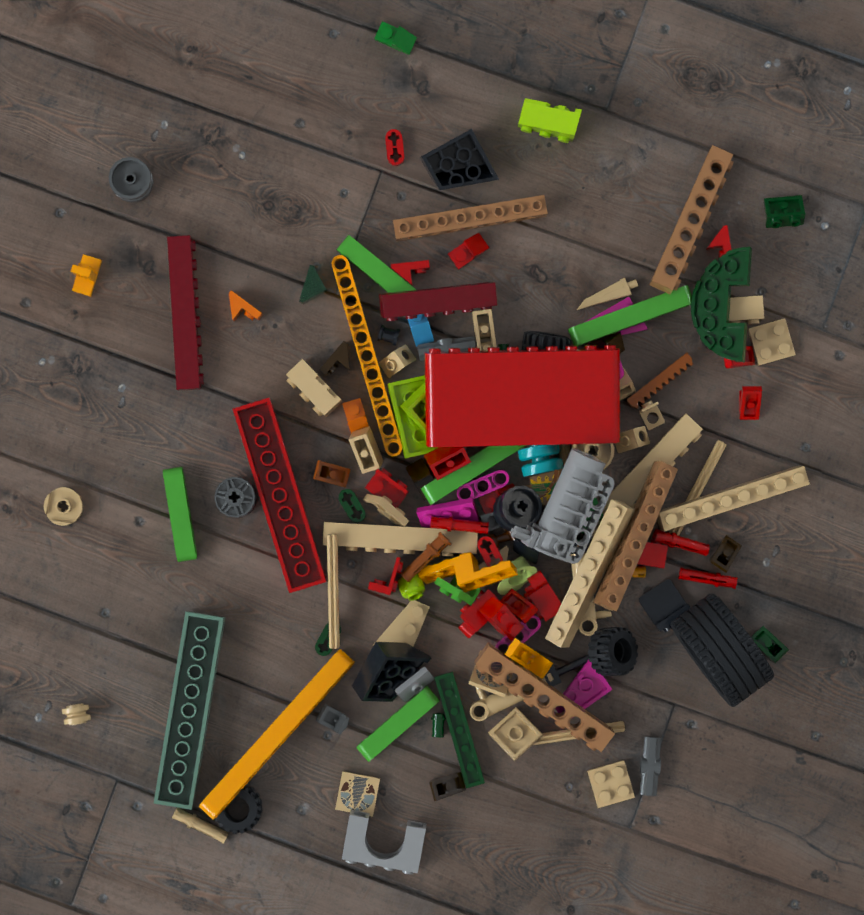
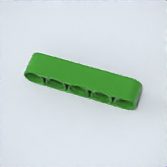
(372, 266)
(180, 514)
(397, 723)

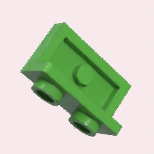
(457, 593)

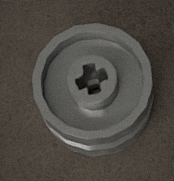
(127, 169)

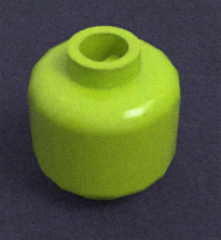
(411, 590)

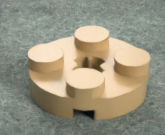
(72, 499)

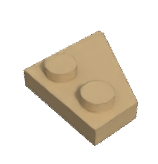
(386, 508)

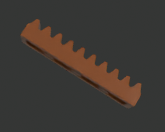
(662, 378)

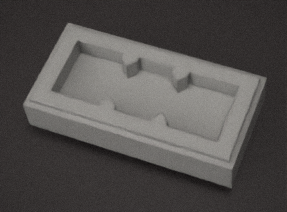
(414, 684)

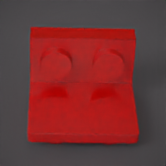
(383, 485)
(379, 585)

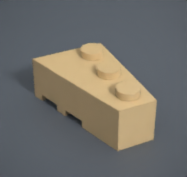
(313, 388)

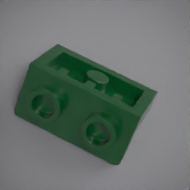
(784, 211)

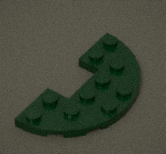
(712, 304)

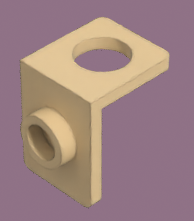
(395, 361)
(648, 408)
(631, 440)

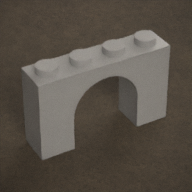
(358, 850)

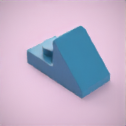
(421, 330)

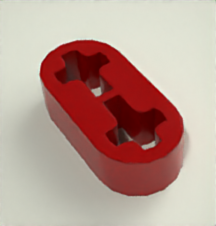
(389, 147)
(494, 550)

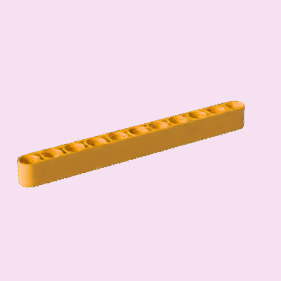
(363, 347)
(276, 734)

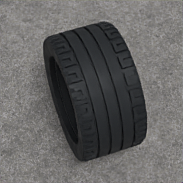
(722, 649)

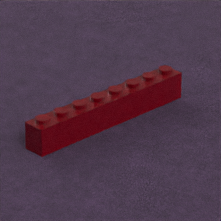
(184, 313)

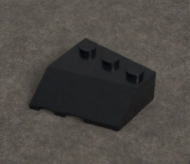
(459, 163)
(386, 669)

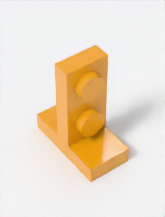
(86, 275)
(528, 658)

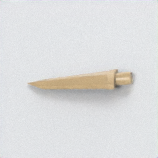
(615, 291)

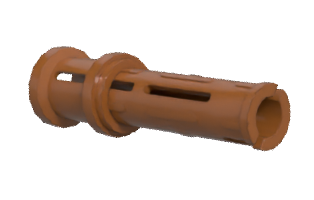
(432, 550)

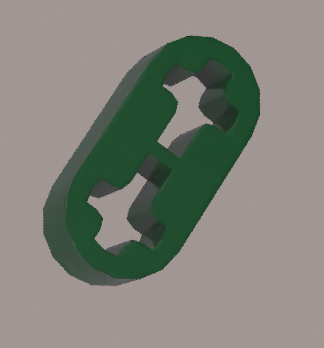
(348, 509)
(321, 640)

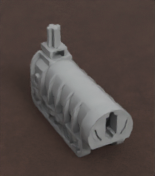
(569, 508)

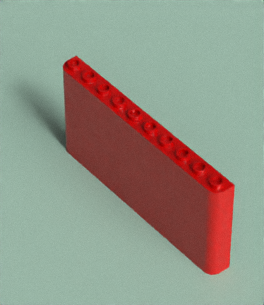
(522, 396)

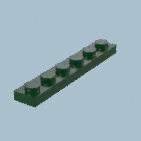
(459, 729)

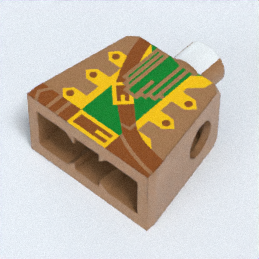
(544, 484)

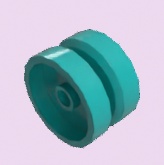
(540, 459)

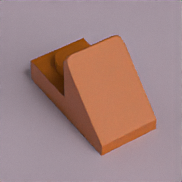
(238, 305)
(355, 414)

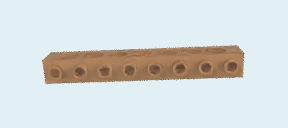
(715, 158)
(470, 218)
(636, 536)
(571, 709)

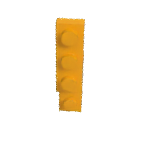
(467, 572)

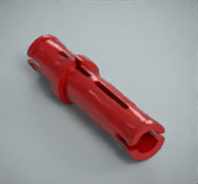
(459, 525)
(673, 540)
(708, 578)

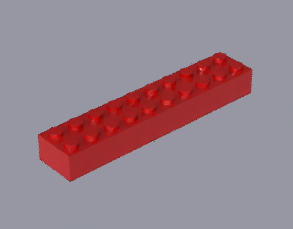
(279, 495)

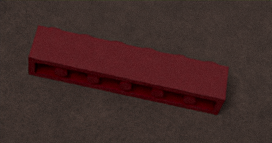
(438, 300)

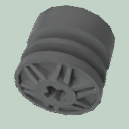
(244, 505)

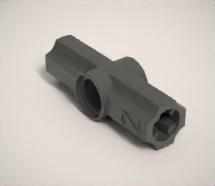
(445, 344)
(650, 766)

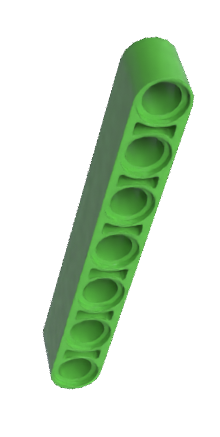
(630, 316)
(479, 463)

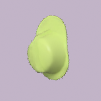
(516, 582)

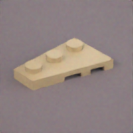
(406, 625)

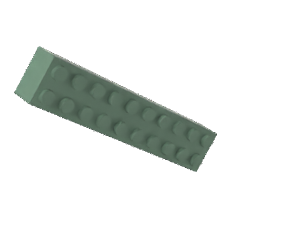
(189, 710)

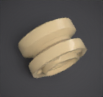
(76, 714)

